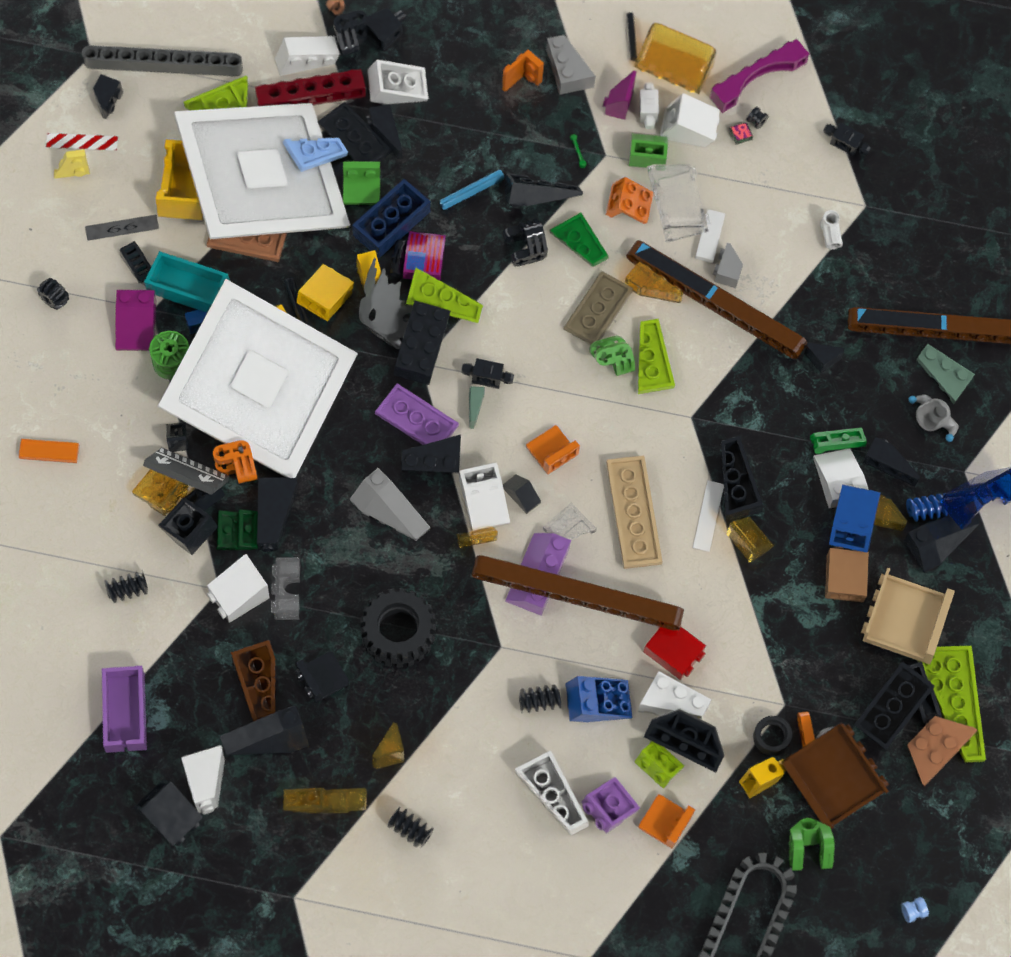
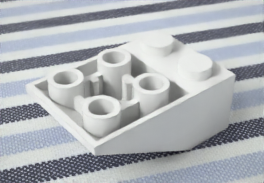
(484, 496)

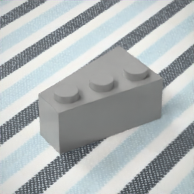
(568, 66)

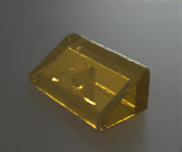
(477, 537)

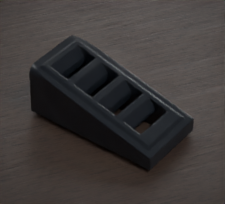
(130, 252)

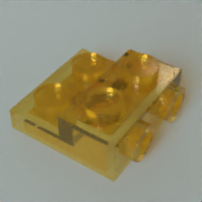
(160, 491)

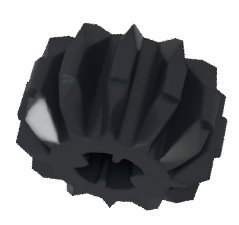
(53, 293)

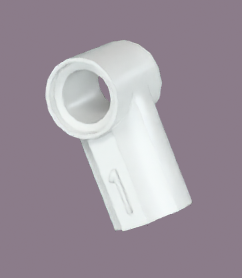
(831, 230)

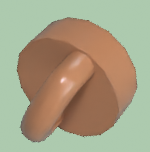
(334, 4)

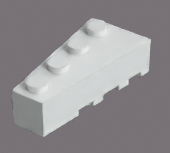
(551, 788)

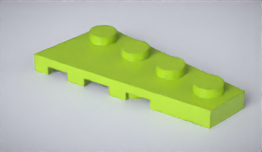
(436, 293)
(654, 364)

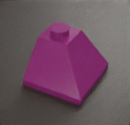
(620, 97)

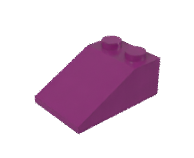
(135, 319)

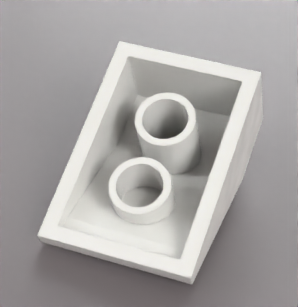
(396, 83)
(838, 469)

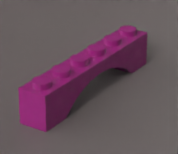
(787, 58)

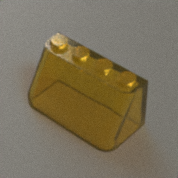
(676, 58)

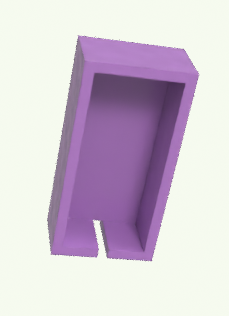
(124, 709)

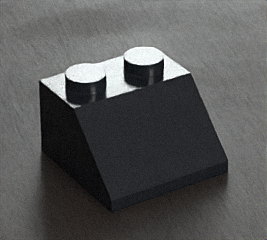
(188, 525)

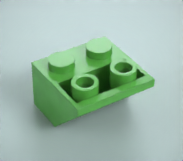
(647, 150)

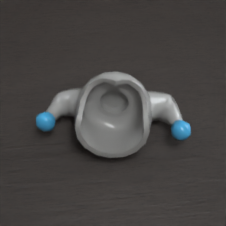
(934, 415)

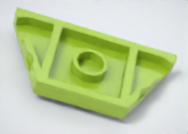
(226, 96)

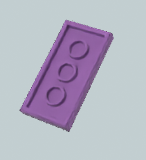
(415, 416)

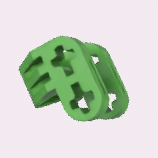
(617, 354)
(811, 832)

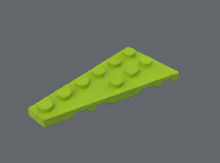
(957, 695)

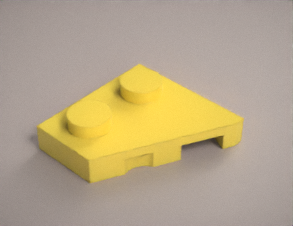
(73, 164)

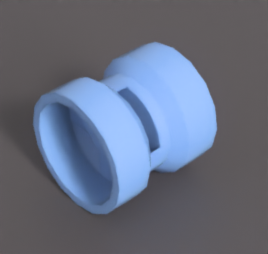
(914, 909)

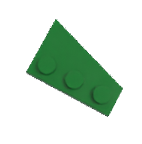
(580, 239)

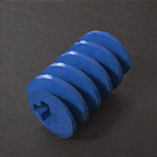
(925, 506)

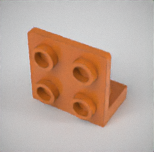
(525, 64)
(630, 199)
(552, 449)
(666, 820)

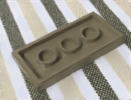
(598, 308)

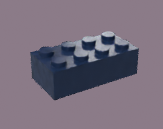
(391, 218)

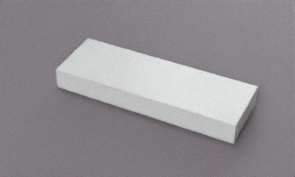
(709, 240)

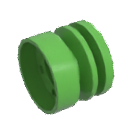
(163, 361)

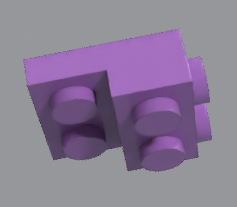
(609, 805)

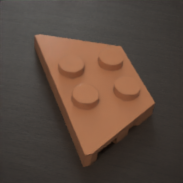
(937, 745)

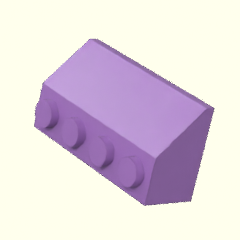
(546, 554)

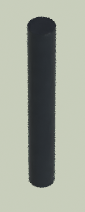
(632, 37)

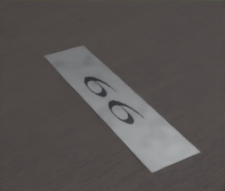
(121, 227)

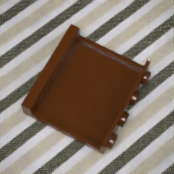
(835, 775)

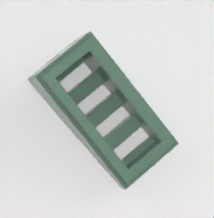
(476, 397)

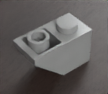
(729, 268)

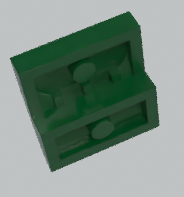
(237, 530)

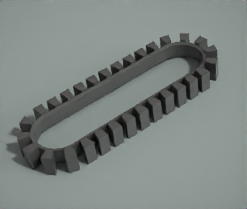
(729, 899)

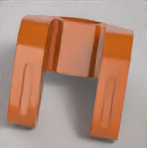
(236, 462)

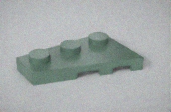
(947, 373)

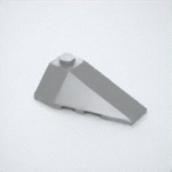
(384, 502)

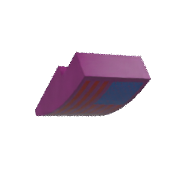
(425, 253)

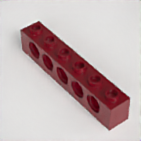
(319, 93)

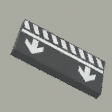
(186, 471)

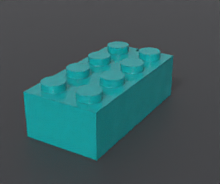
(184, 281)

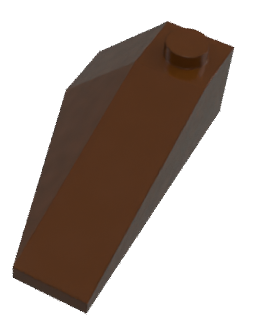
(257, 677)

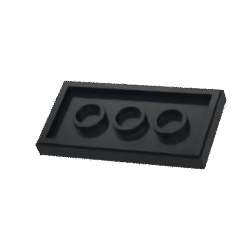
(355, 134)

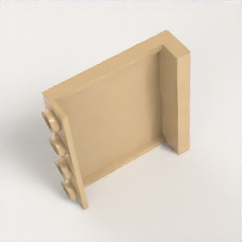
(907, 618)

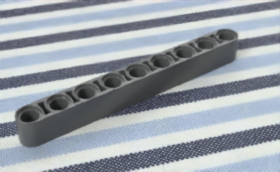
(155, 56)

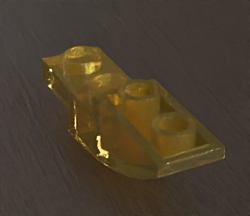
(325, 801)

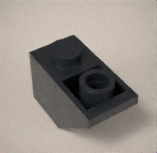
(107, 93)

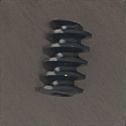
(127, 587)
(539, 698)
(410, 827)

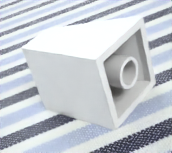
(690, 121)
(238, 589)
(204, 776)

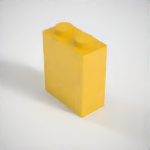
(325, 292)

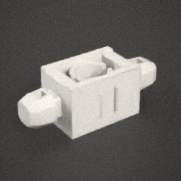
(649, 105)

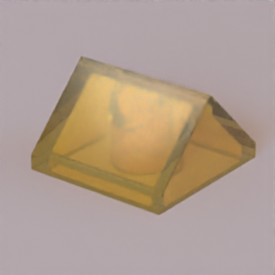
(748, 538)
(390, 749)

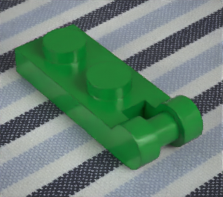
(838, 440)

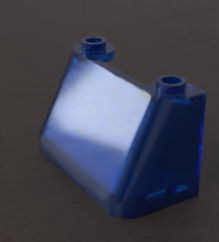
(970, 497)

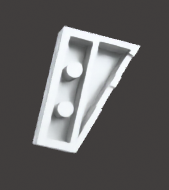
(306, 53)
(669, 695)

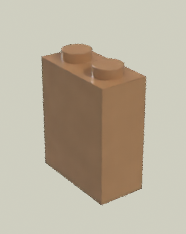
(846, 574)

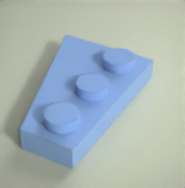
(315, 152)

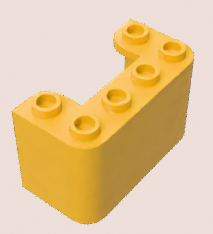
(177, 192)

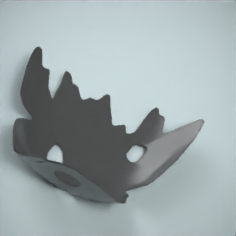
(388, 308)

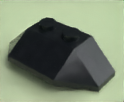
(687, 737)

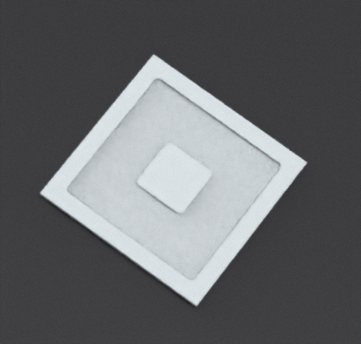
(249, 178)
(258, 379)

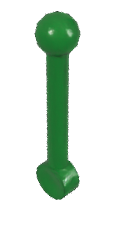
(582, 163)

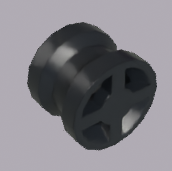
(757, 117)

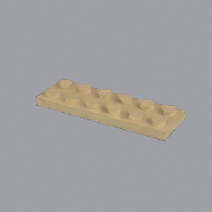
(634, 512)

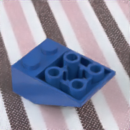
(854, 518)
(598, 699)

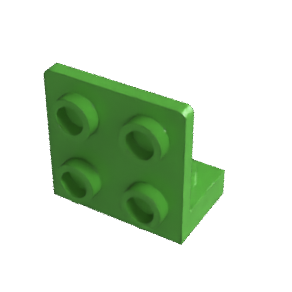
(361, 183)

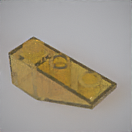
(651, 285)

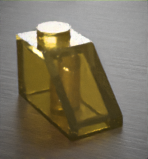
(889, 515)

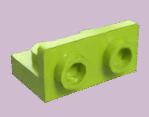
(659, 763)

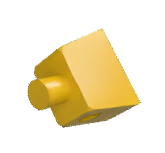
(363, 265)
(762, 776)

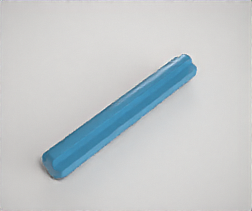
(471, 189)

